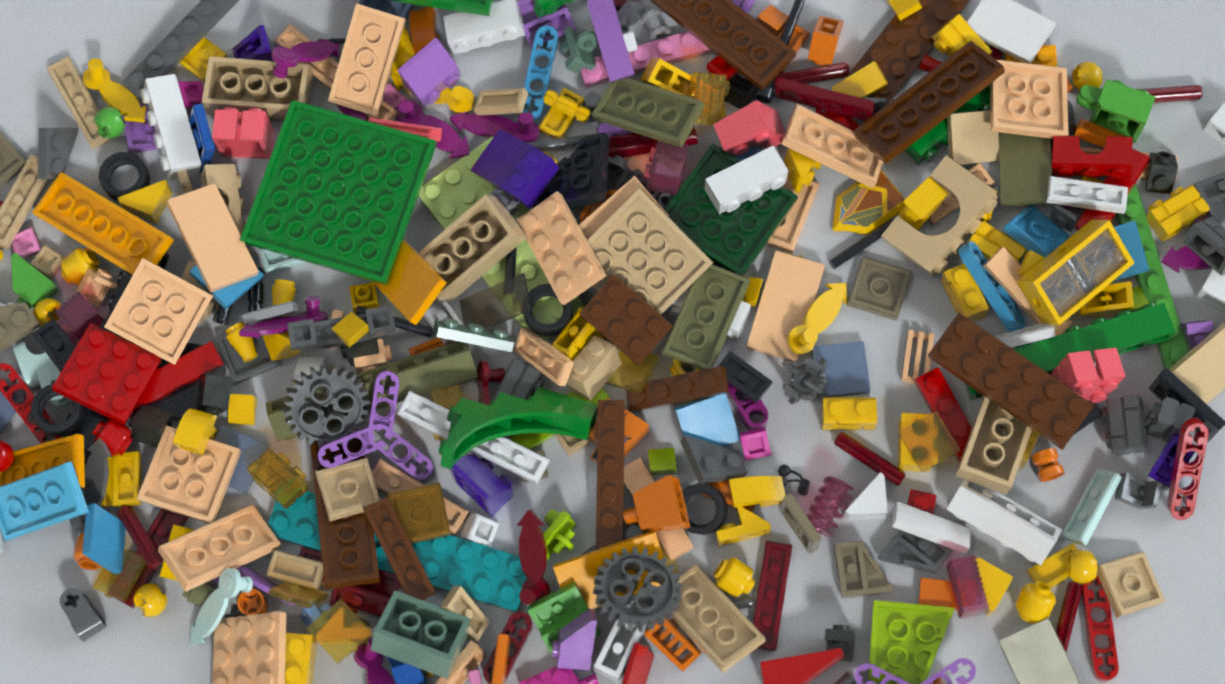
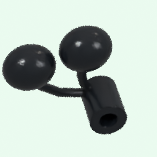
(803, 488)

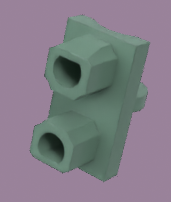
(579, 49)

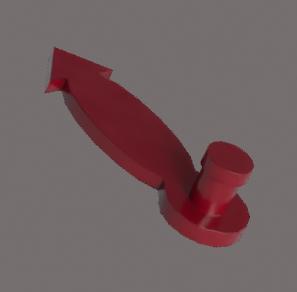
(484, 376)
(532, 558)

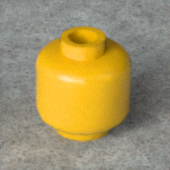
(76, 264)
(734, 577)
(1035, 602)

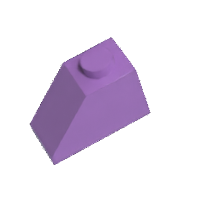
(576, 642)

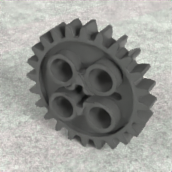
(337, 385)
(614, 578)

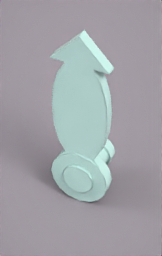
(215, 606)

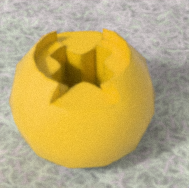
(1087, 74)
(45, 306)
(1082, 566)
(150, 600)

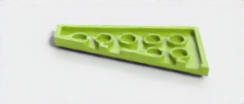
(906, 639)

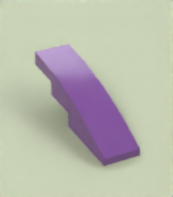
(610, 39)

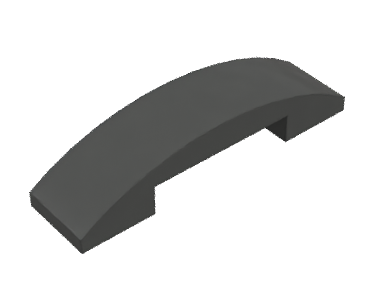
(319, 334)

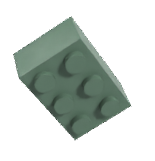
(420, 634)

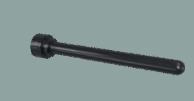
(767, 95)

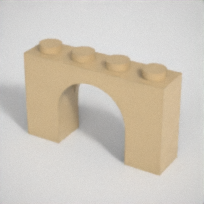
(933, 251)

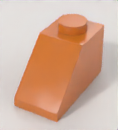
(825, 40)

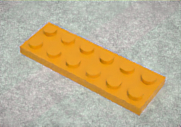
(101, 224)

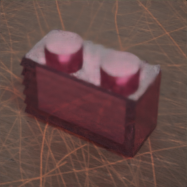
(665, 168)
(77, 316)
(967, 586)

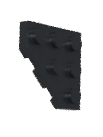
(583, 174)

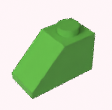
(29, 283)

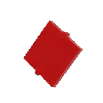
(638, 665)

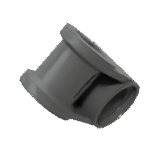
(84, 617)

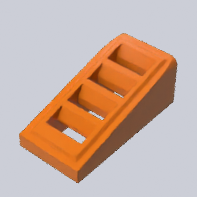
(665, 648)

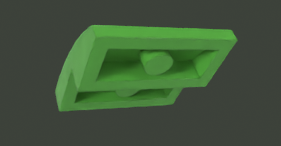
(557, 611)

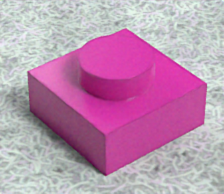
(191, 92)
(755, 443)

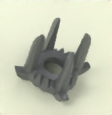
(814, 389)

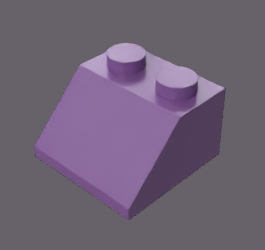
(429, 73)

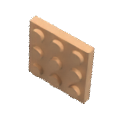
(1029, 100)
(158, 311)
(189, 481)
(250, 649)

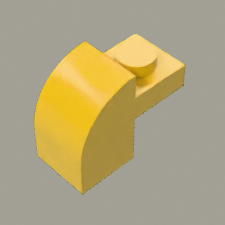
(195, 431)

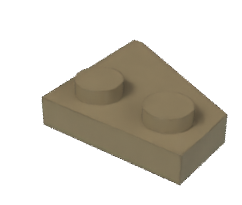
(16, 323)
(858, 571)

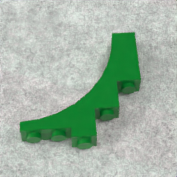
(508, 415)

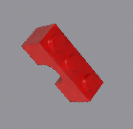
(1071, 160)

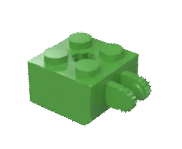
(1117, 107)

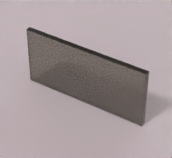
(497, 303)

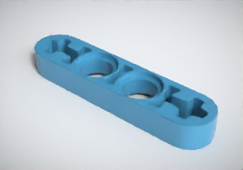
(542, 74)
(993, 291)

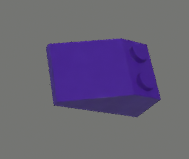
(515, 168)
(482, 483)

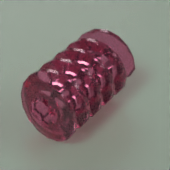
(828, 504)

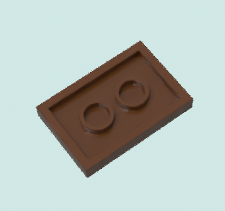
(625, 320)

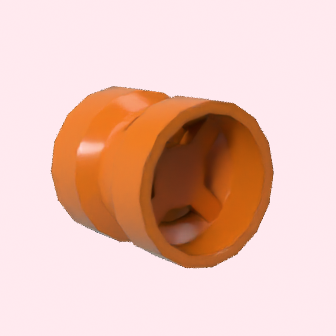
(1047, 465)
(248, 601)

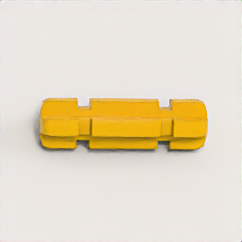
(566, 106)

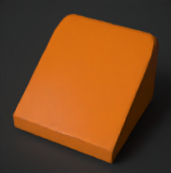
(772, 19)

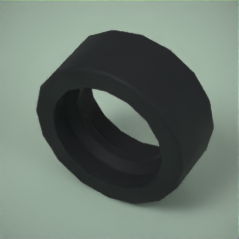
(114, 162)
(547, 329)
(65, 428)
(721, 508)

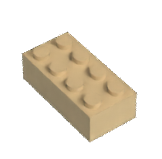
(252, 85)
(472, 245)
(993, 448)

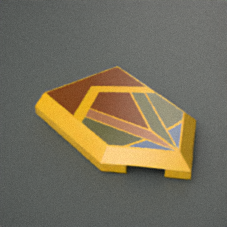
(865, 209)

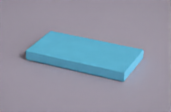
(40, 501)

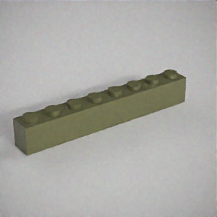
(416, 373)

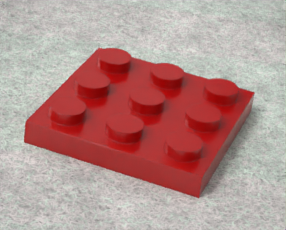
(107, 374)

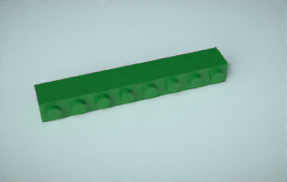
(1125, 332)

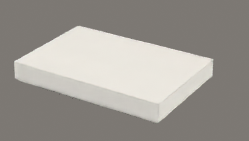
(1011, 28)

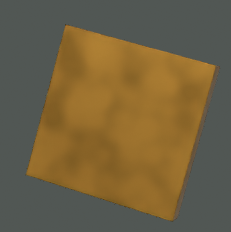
(421, 512)

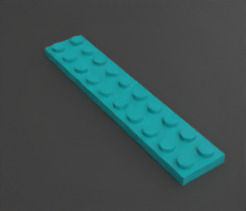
(448, 561)

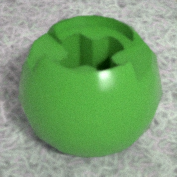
(109, 122)

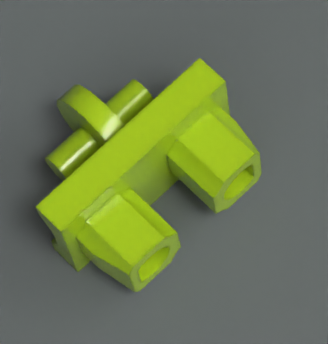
(559, 532)

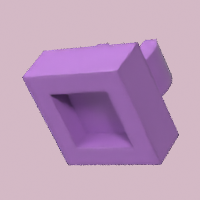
(1196, 330)

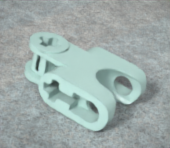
(38, 370)

